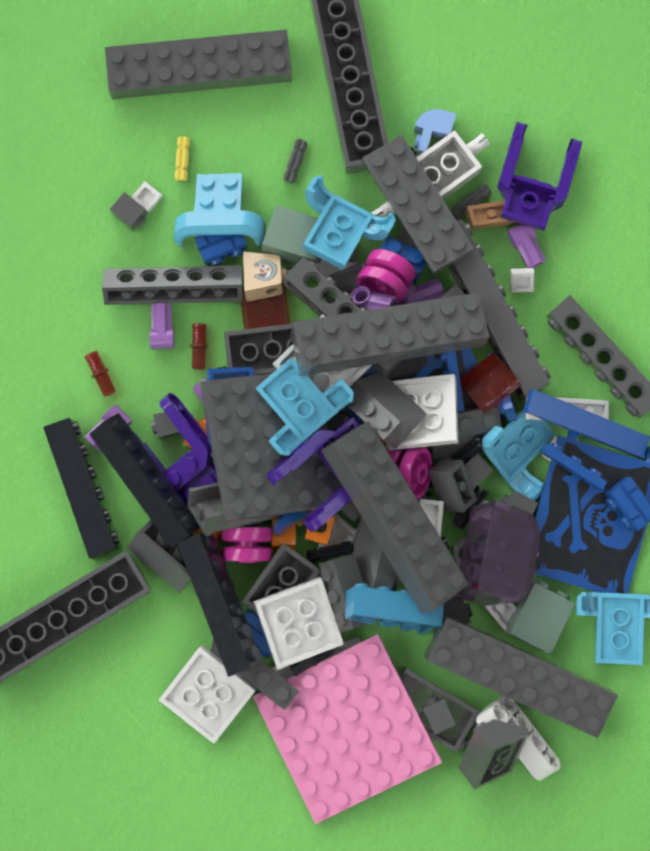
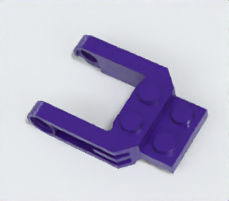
(529, 199)
(316, 442)
(195, 466)

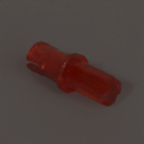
(199, 346)
(100, 374)

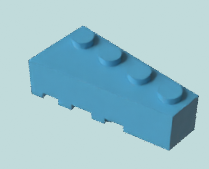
(390, 608)

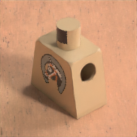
(263, 275)

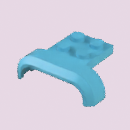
(219, 211)
(340, 225)
(300, 404)
(515, 448)
(618, 625)

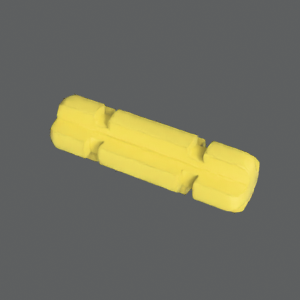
(182, 158)

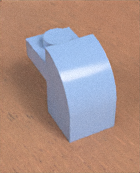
(435, 124)

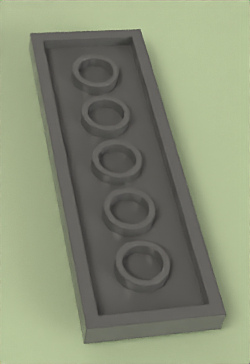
(418, 204)

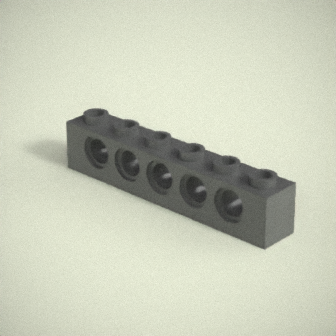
(307, 271)
(172, 285)
(601, 344)

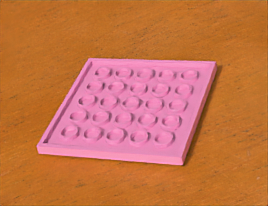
(349, 730)

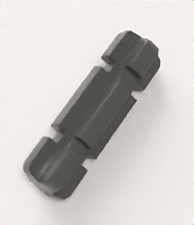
(295, 161)
(472, 199)

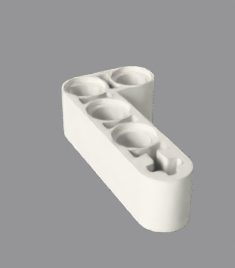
(536, 753)

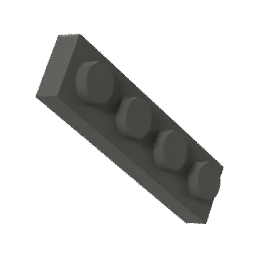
(268, 683)

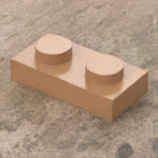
(486, 215)

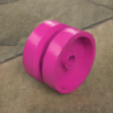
(387, 274)
(414, 467)
(247, 545)

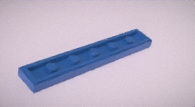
(586, 423)

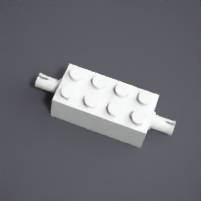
(448, 165)

